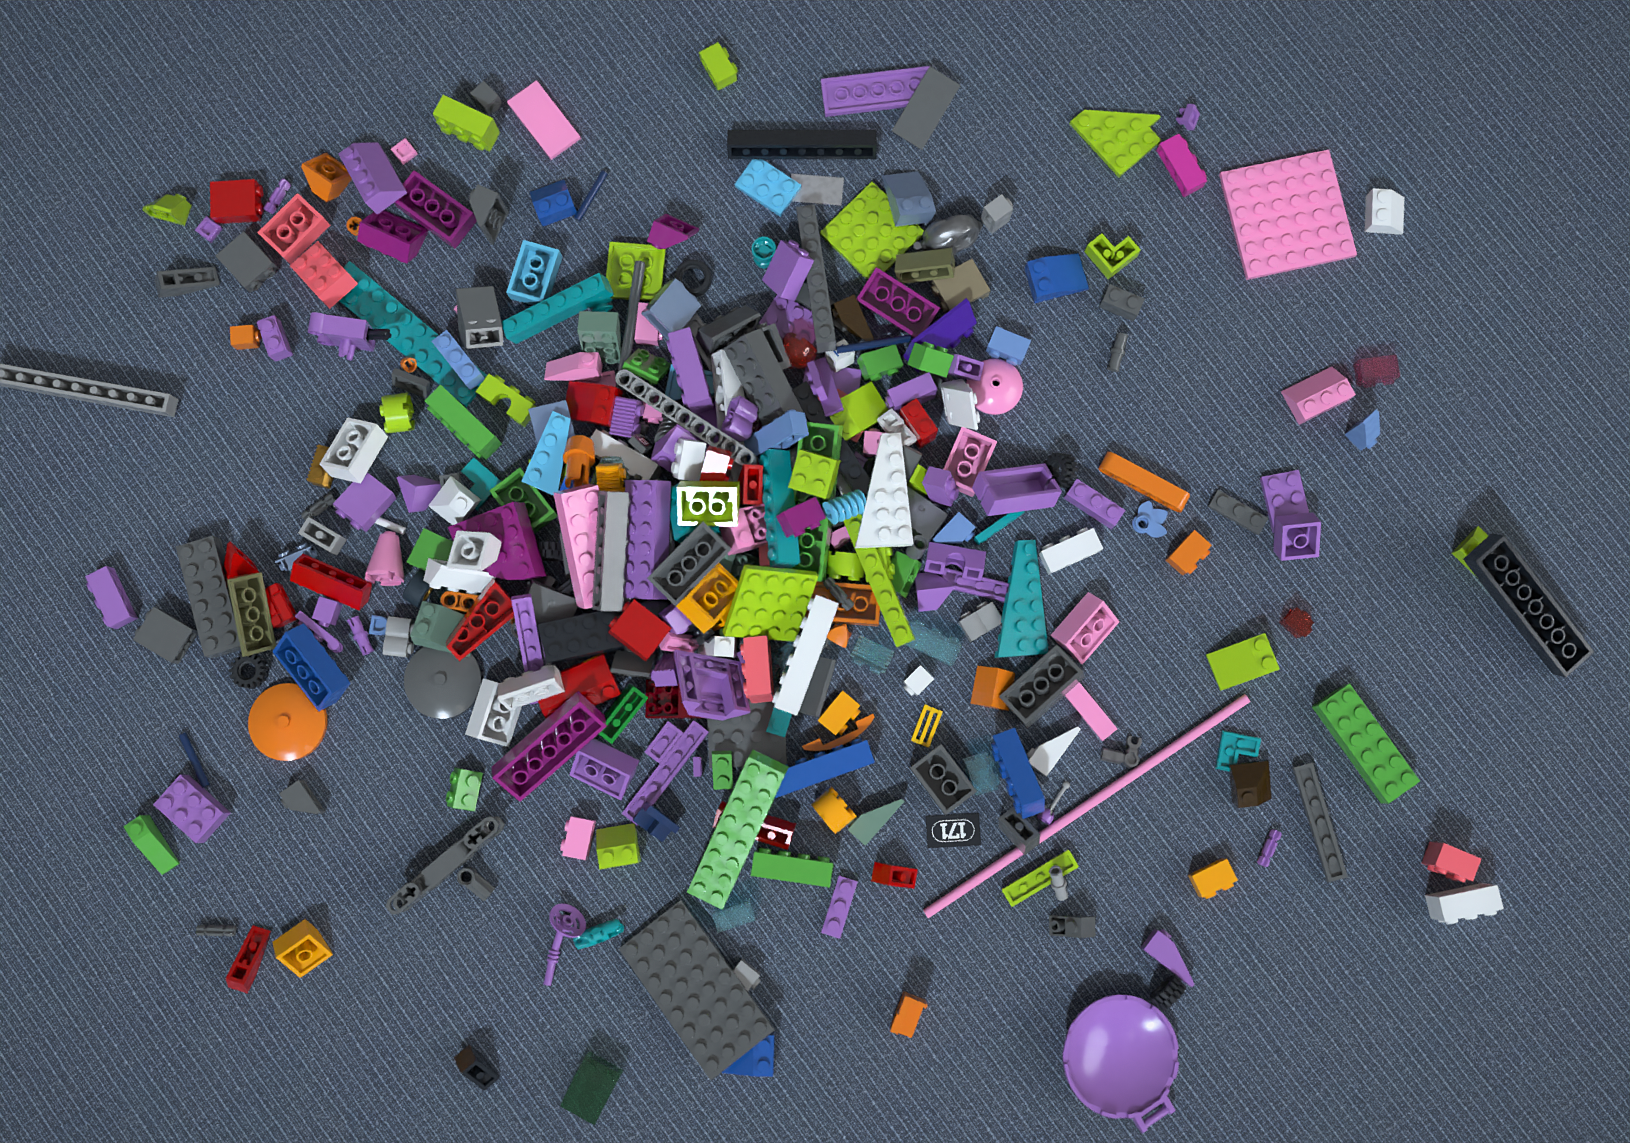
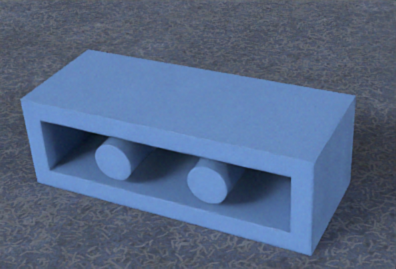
(458, 360)

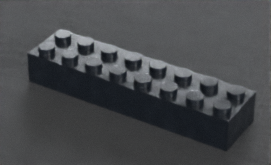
(1528, 605)
(587, 634)

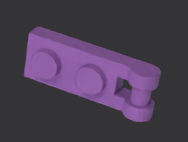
(319, 633)

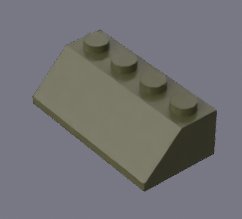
(251, 613)

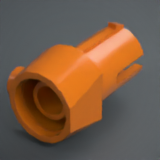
(579, 457)

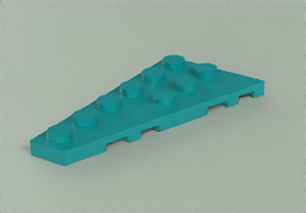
(1023, 612)

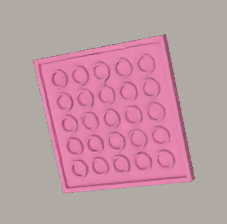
(1287, 214)

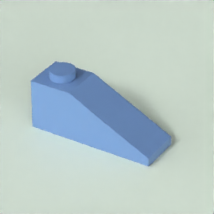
(1365, 431)

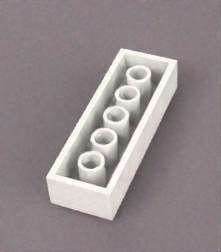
(806, 655)

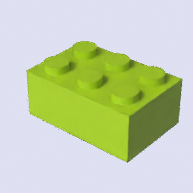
(466, 123)

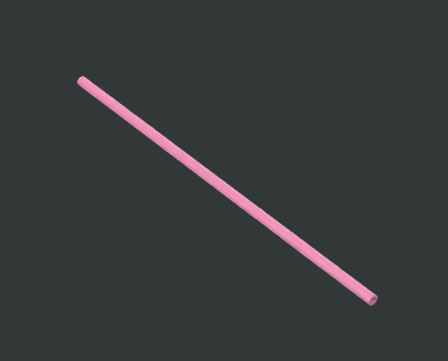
(1089, 803)

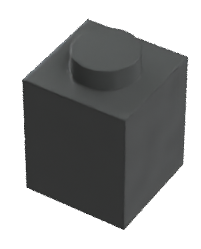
(486, 98)

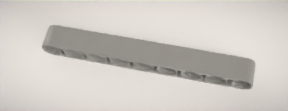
(680, 413)

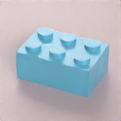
(534, 273)

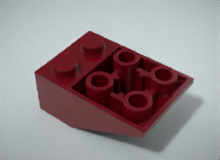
(665, 702)

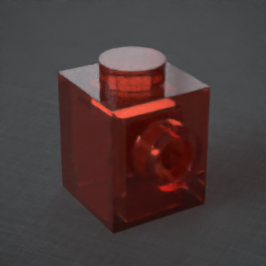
(1297, 623)

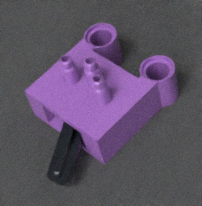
(345, 333)

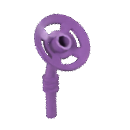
(562, 927)

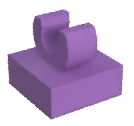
(1190, 116)

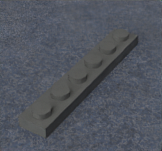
(1319, 822)

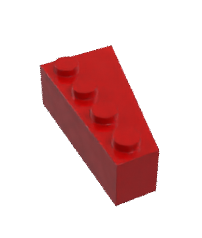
(484, 618)

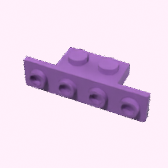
(824, 386)

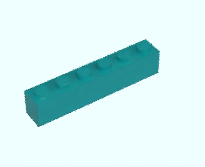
(557, 308)
(777, 498)

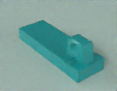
(997, 526)

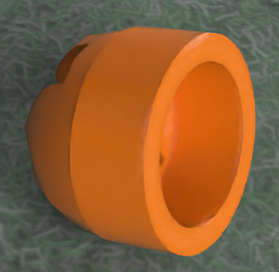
(413, 366)

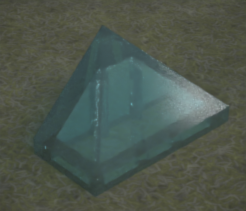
(779, 660)

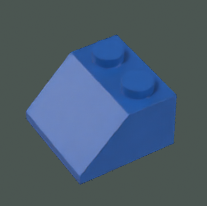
(553, 203)

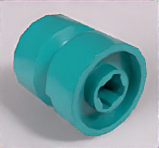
(763, 251)

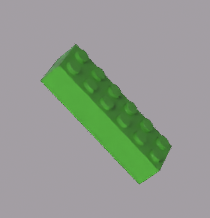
(1365, 744)

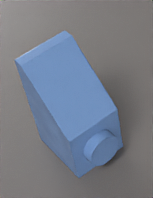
(955, 531)

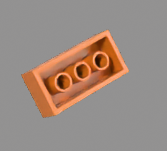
(865, 608)

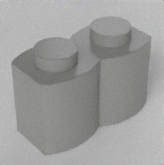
(981, 621)
(398, 638)

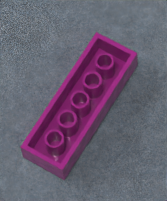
(548, 746)

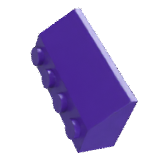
(948, 329)

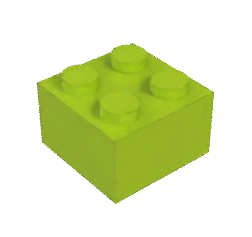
(814, 473)

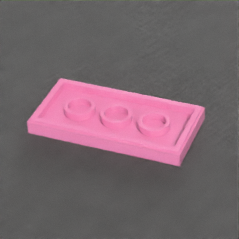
(543, 120)

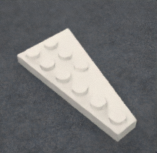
(886, 512)

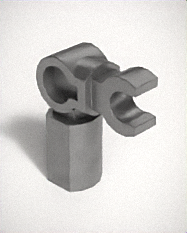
(1128, 759)

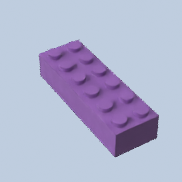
(646, 535)

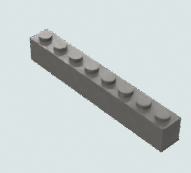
(816, 280)

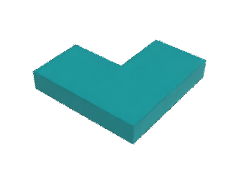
(483, 480)
(1232, 745)

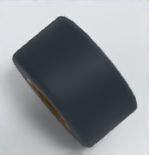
(417, 590)

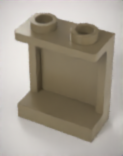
(966, 284)

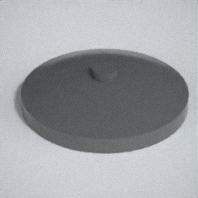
(441, 683)

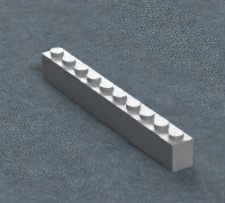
(88, 390)

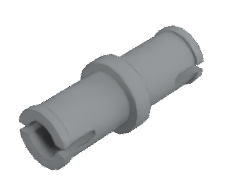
(1058, 883)

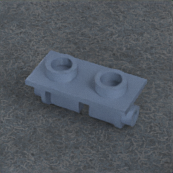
(287, 557)

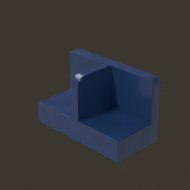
(655, 822)

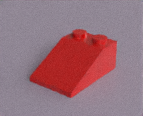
(591, 402)

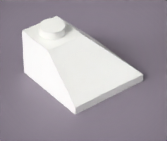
(454, 502)

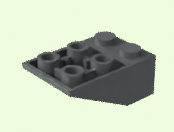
(478, 317)

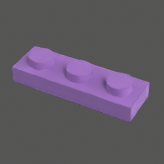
(839, 907)

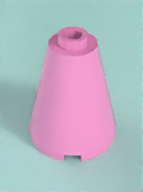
(386, 561)

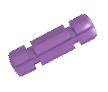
(277, 196)
(1269, 848)

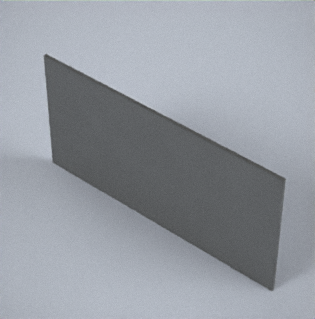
(926, 108)

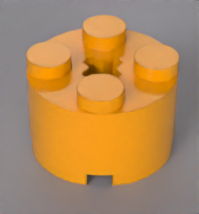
(833, 810)

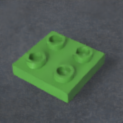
(647, 366)

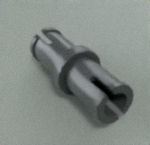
(1117, 352)

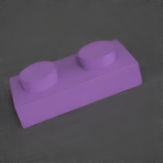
(664, 742)

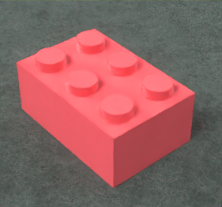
(294, 228)
(323, 274)
(757, 669)

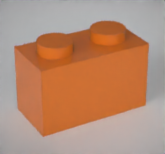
(1188, 553)

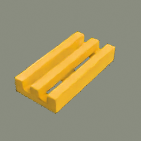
(932, 710)

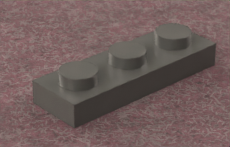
(1237, 512)

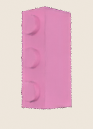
(1317, 394)
(1085, 627)

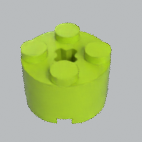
(397, 413)
(846, 565)

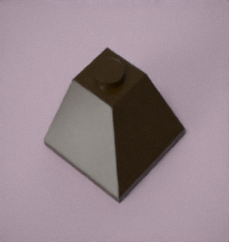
(1250, 783)

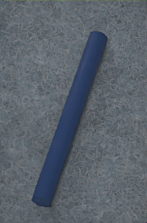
(873, 344)

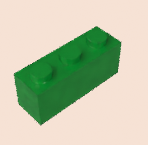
(622, 712)

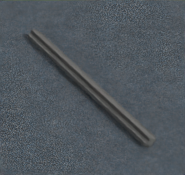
(630, 325)

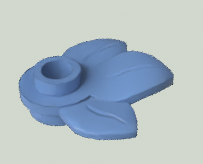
(1152, 519)

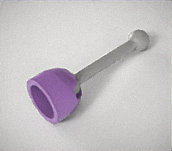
(1048, 815)

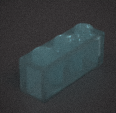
(934, 643)

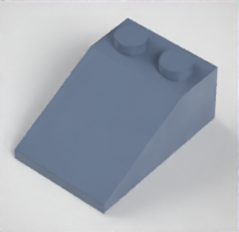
(909, 198)

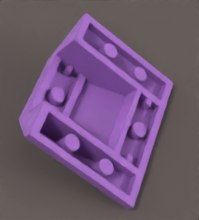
(711, 686)

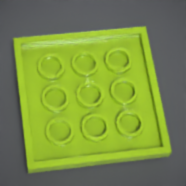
(867, 233)
(770, 603)

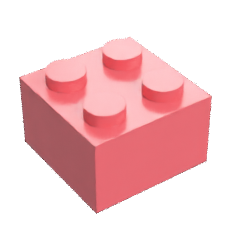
(1451, 862)

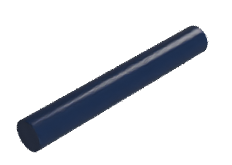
(590, 196)
(194, 760)

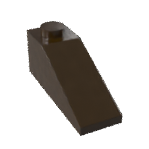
(851, 318)

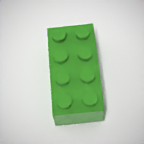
(459, 419)
(792, 868)

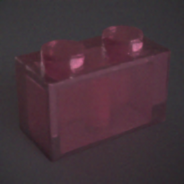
(1376, 370)

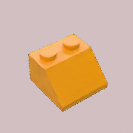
(301, 948)

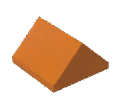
(989, 685)

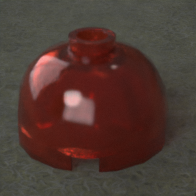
(798, 351)

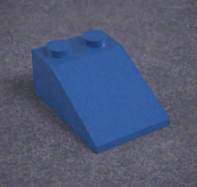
(1055, 276)
(757, 1061)

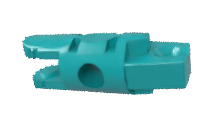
(599, 934)

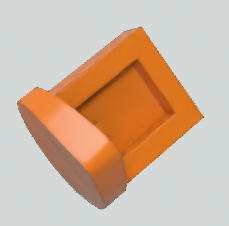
(840, 635)

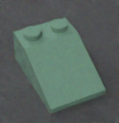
(434, 626)

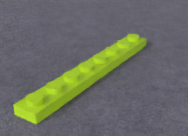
(881, 587)

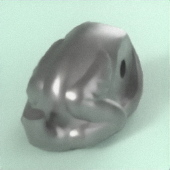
(953, 232)

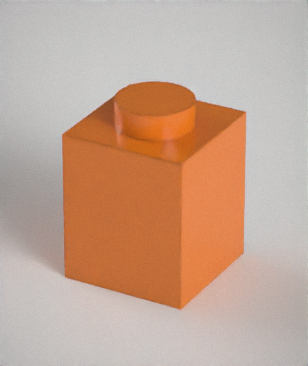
(245, 337)

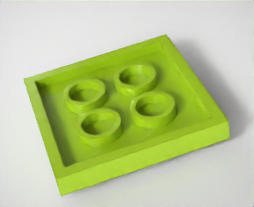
(621, 267)

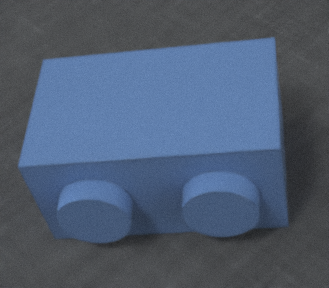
(1008, 346)

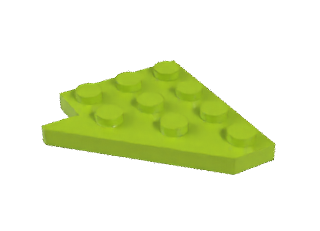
(1117, 136)

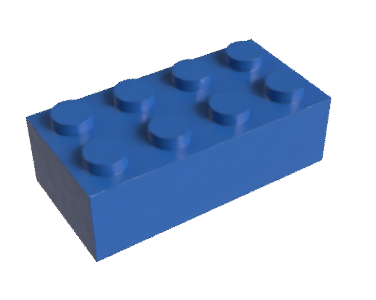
(311, 667)
(1017, 773)

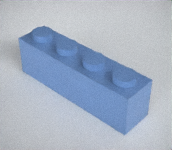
(778, 434)

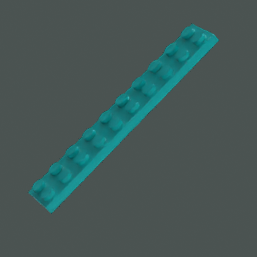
(408, 332)

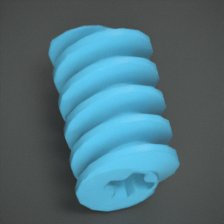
(844, 506)

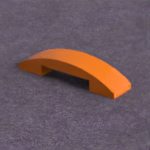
(861, 724)

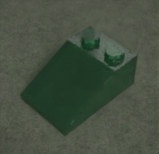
(591, 1088)

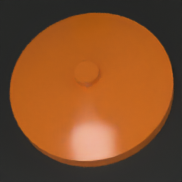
(286, 723)

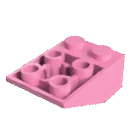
(749, 532)

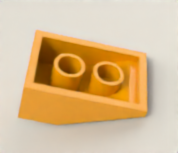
(709, 598)

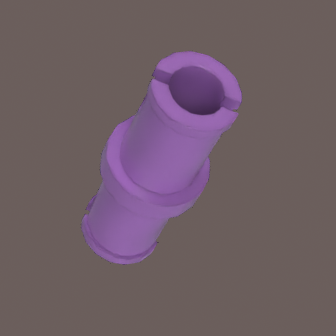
(360, 635)

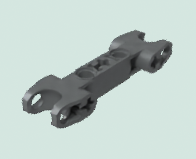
(445, 865)

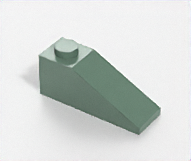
(870, 823)

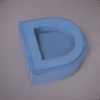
(378, 625)

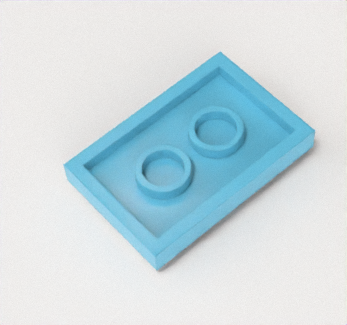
(768, 186)

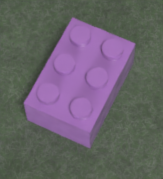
(192, 808)

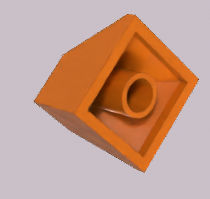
(326, 176)

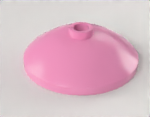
(1000, 398)

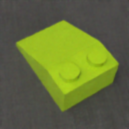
(860, 411)
(1242, 662)

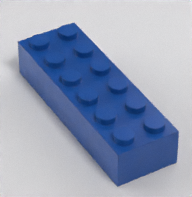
(826, 766)

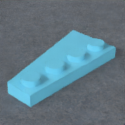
(547, 461)

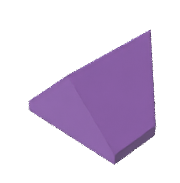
(418, 491)
(931, 591)

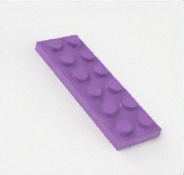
(870, 91)

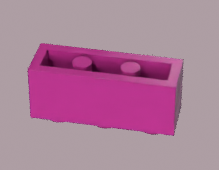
(1182, 165)

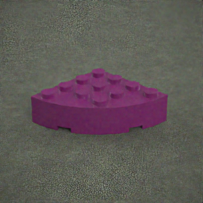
(519, 551)

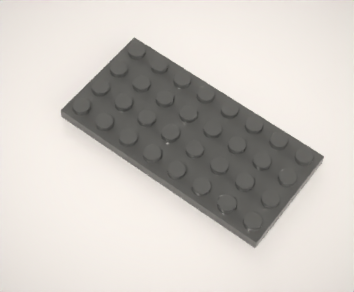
(696, 990)

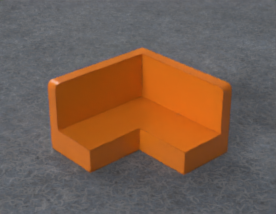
(907, 1014)

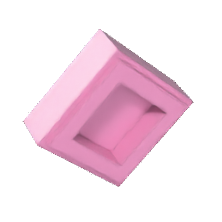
(404, 151)

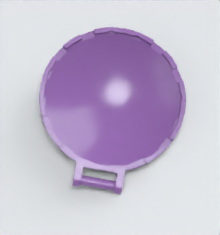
(1122, 1059)

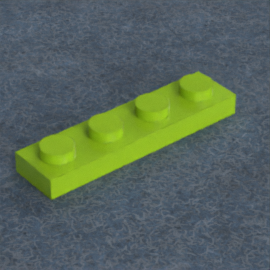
(1038, 878)

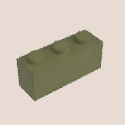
(925, 265)

